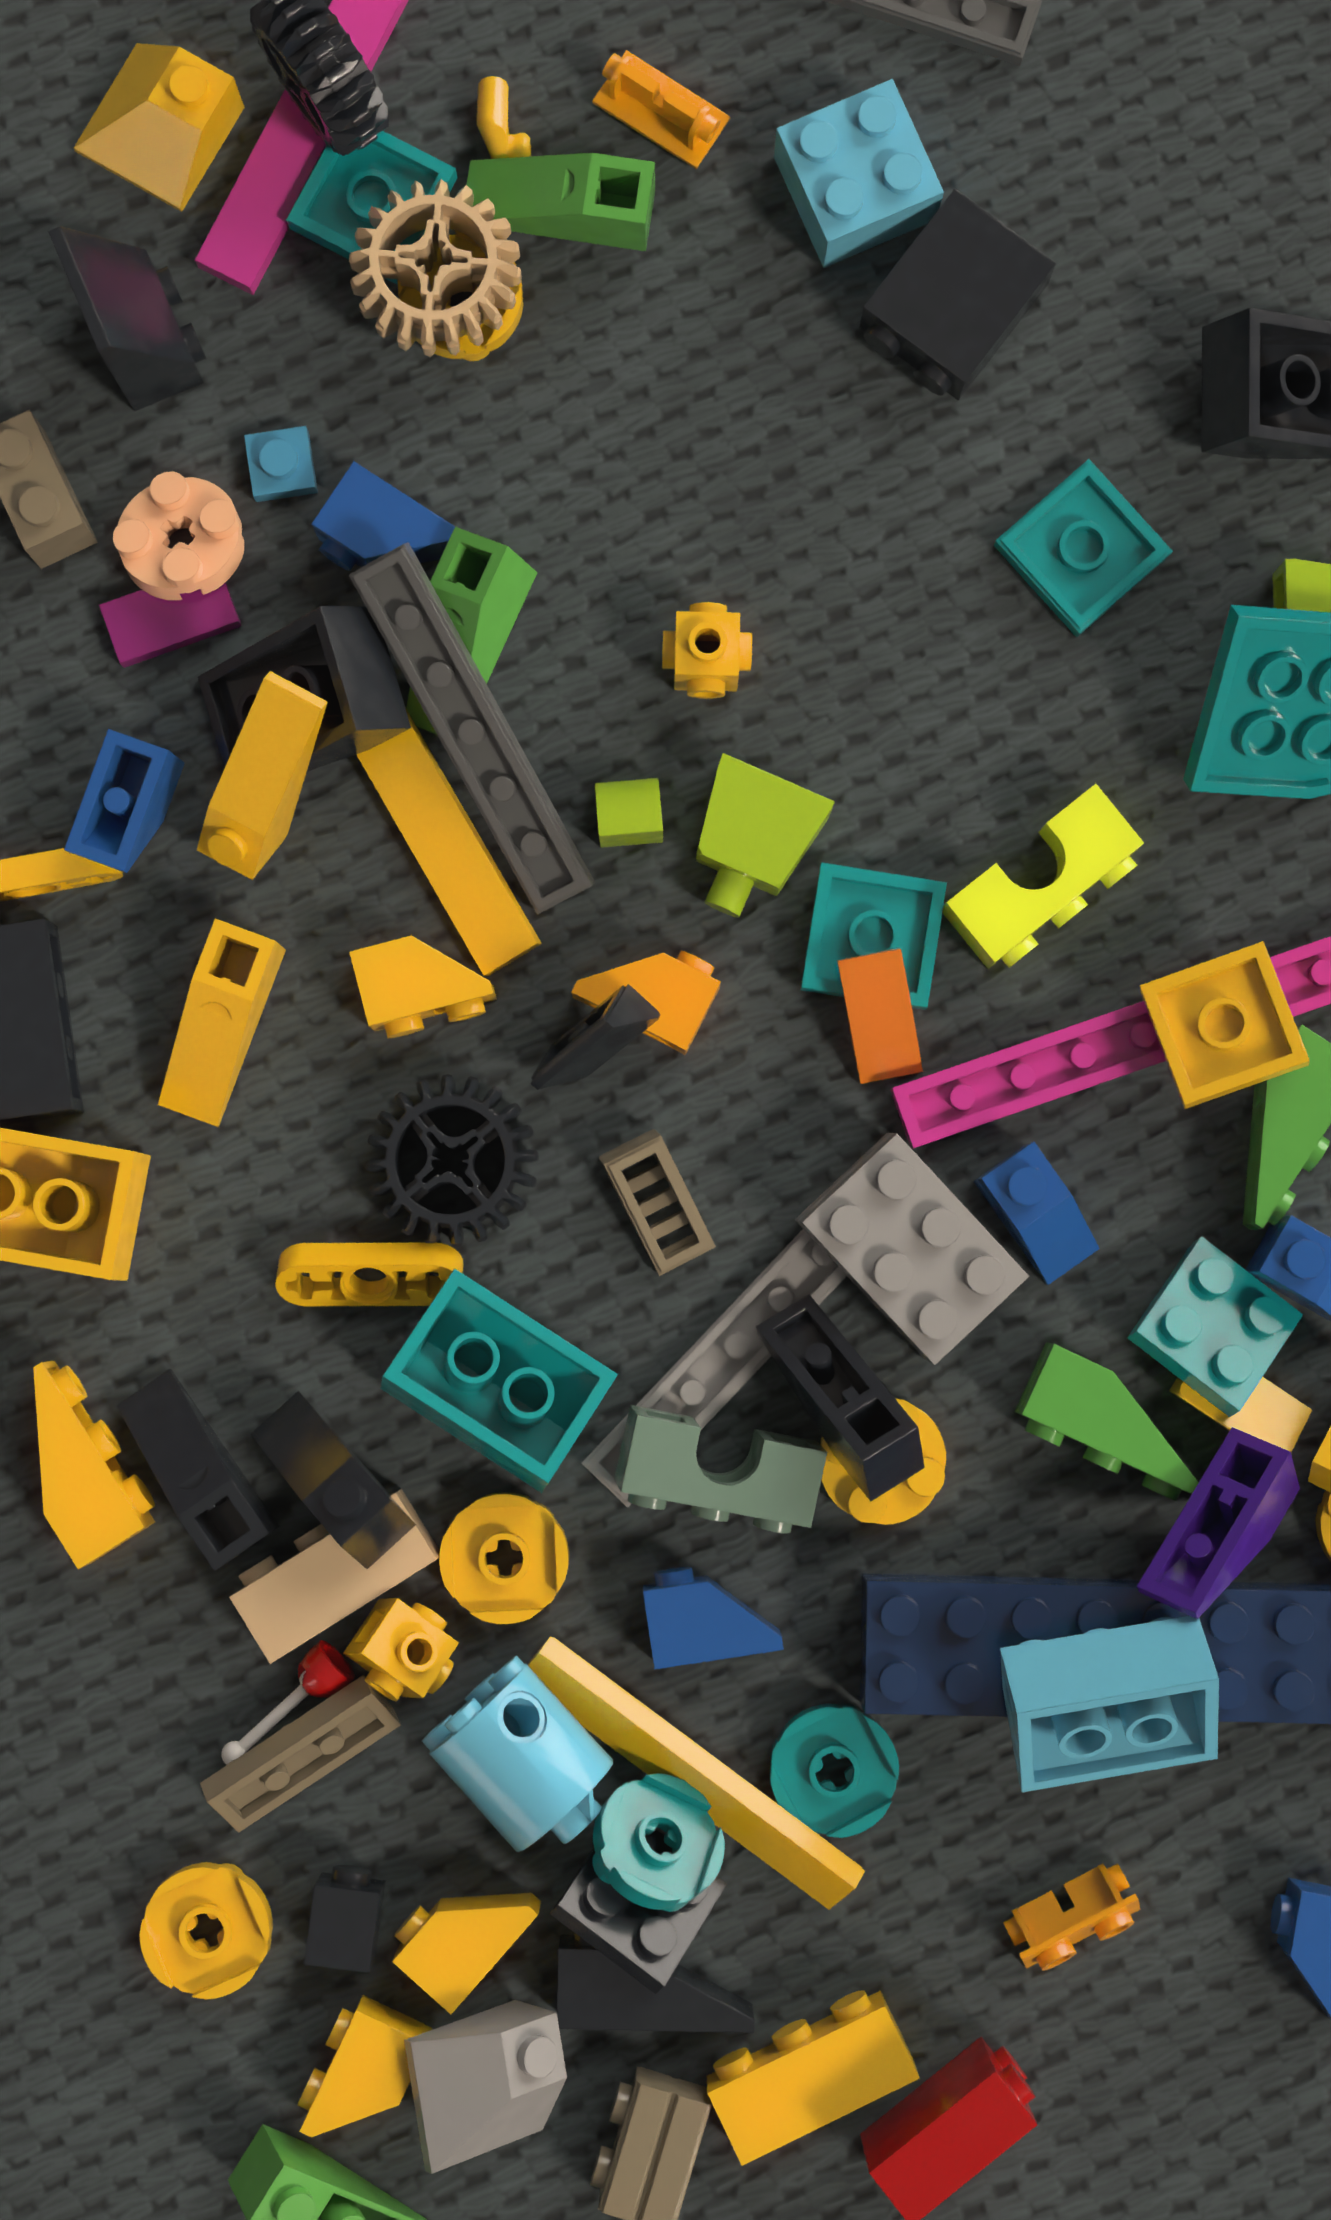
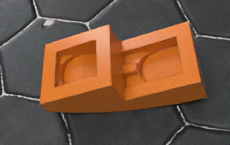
(880, 1015)

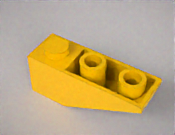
(219, 1020)
(82, 1483)

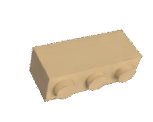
(323, 1584)

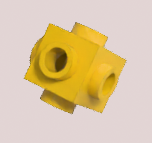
(707, 673)
(403, 1649)

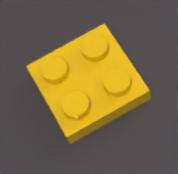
(1224, 1025)

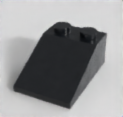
(131, 316)
(1266, 386)
(331, 655)

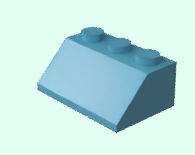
(1111, 1702)

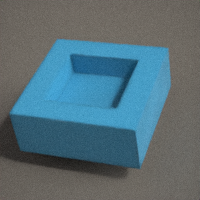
(281, 464)

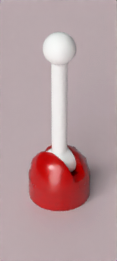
(321, 1675)

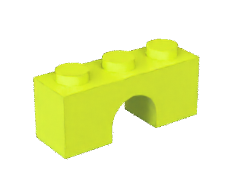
(1089, 846)

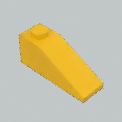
(262, 777)

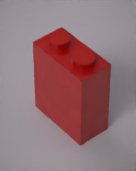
(949, 2129)

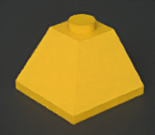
(162, 121)

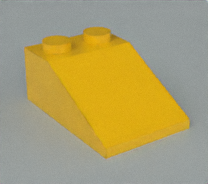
(69, 1204)

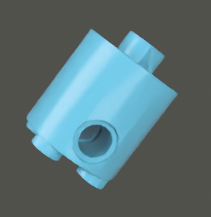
(521, 1757)

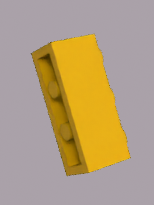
(810, 2075)

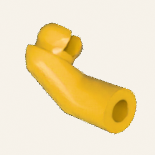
(493, 121)

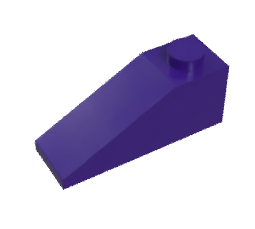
(1222, 1523)

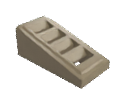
(633, 1152)

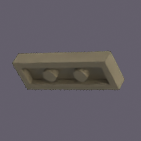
(300, 1754)

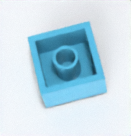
(857, 173)

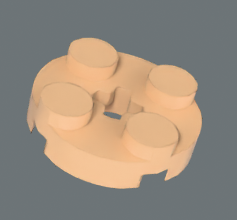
(173, 505)

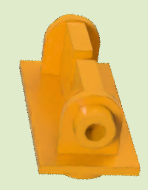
(659, 108)
(1096, 1910)

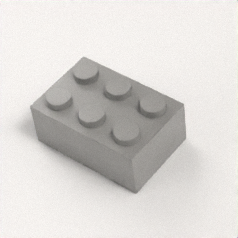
(912, 1247)

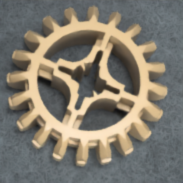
(413, 261)

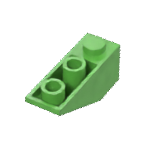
(570, 196)
(483, 594)
(1287, 1132)
(1094, 1407)
(296, 2181)

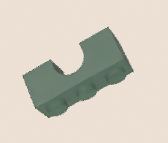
(773, 1484)

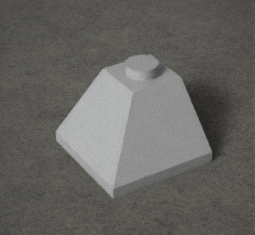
(484, 2081)

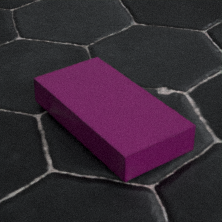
(152, 626)

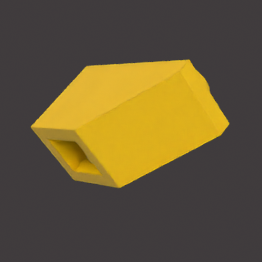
(413, 981)
(366, 2071)

